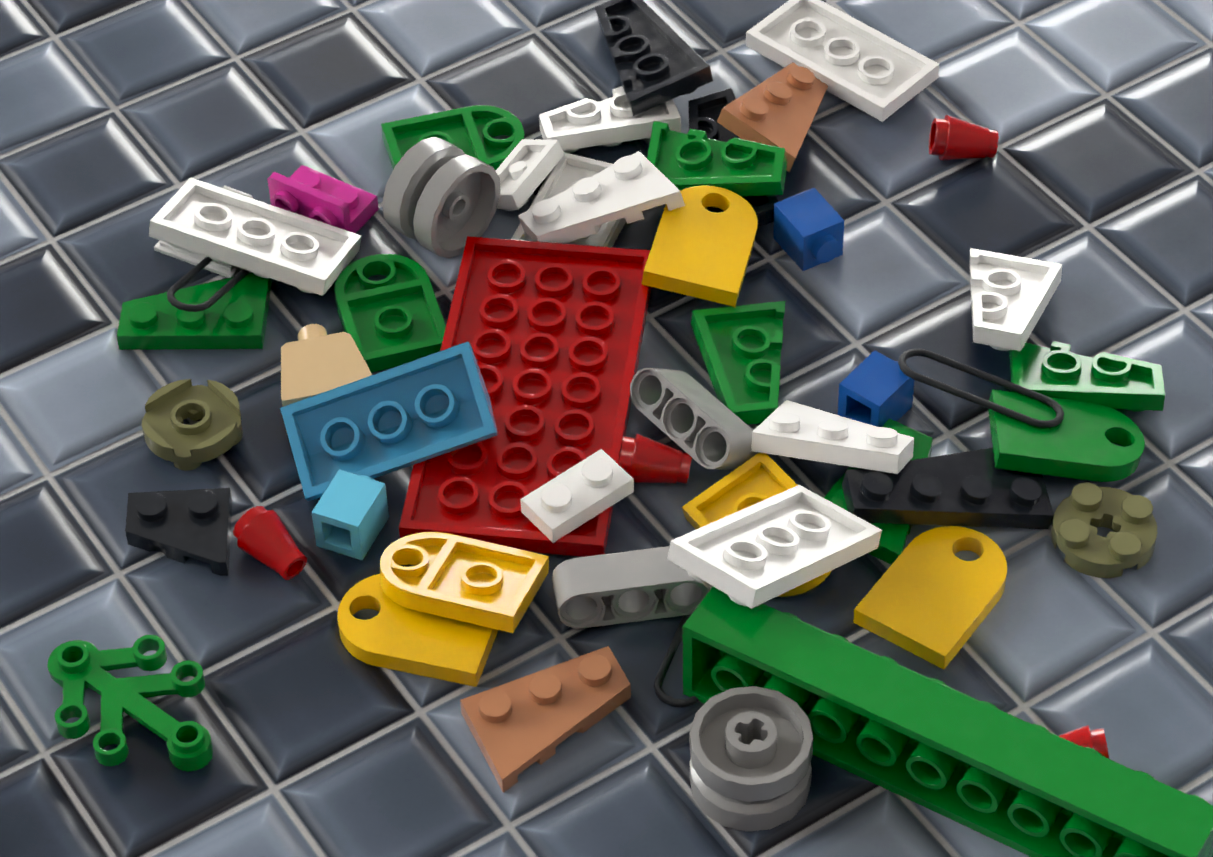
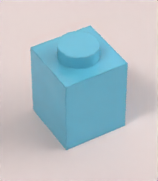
(350, 514)

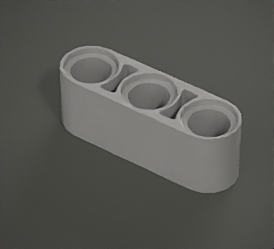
(692, 418)
(624, 588)

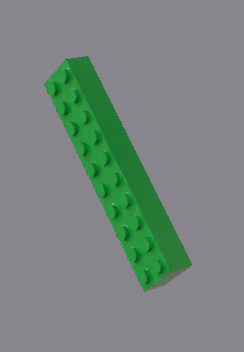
(942, 744)

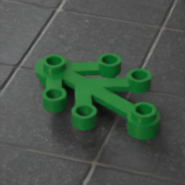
(81, 665)

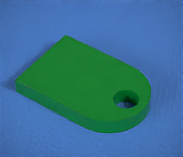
(465, 127)
(390, 317)
(1074, 449)

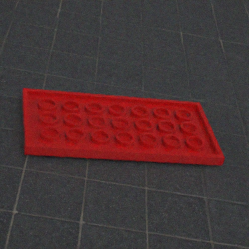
(558, 355)

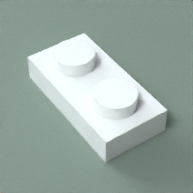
(526, 170)
(577, 495)

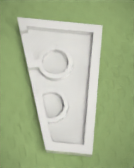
(604, 122)
(612, 194)
(1009, 297)
(830, 438)

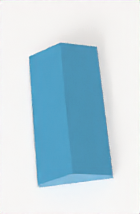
(390, 419)

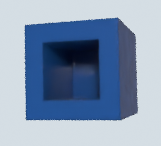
(808, 229)
(875, 391)

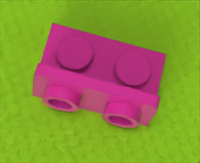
(322, 198)

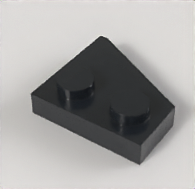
(183, 525)

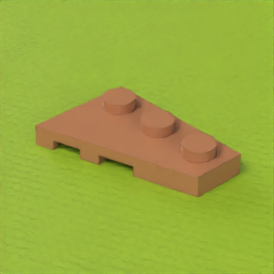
(777, 110)
(537, 712)

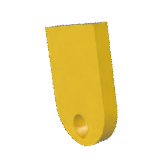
(703, 250)
(743, 487)
(462, 578)
(933, 598)
(411, 638)

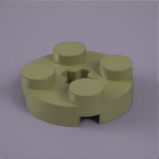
(195, 443)
(1094, 507)

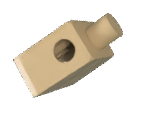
(319, 363)

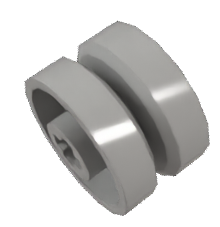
(440, 196)
(750, 758)

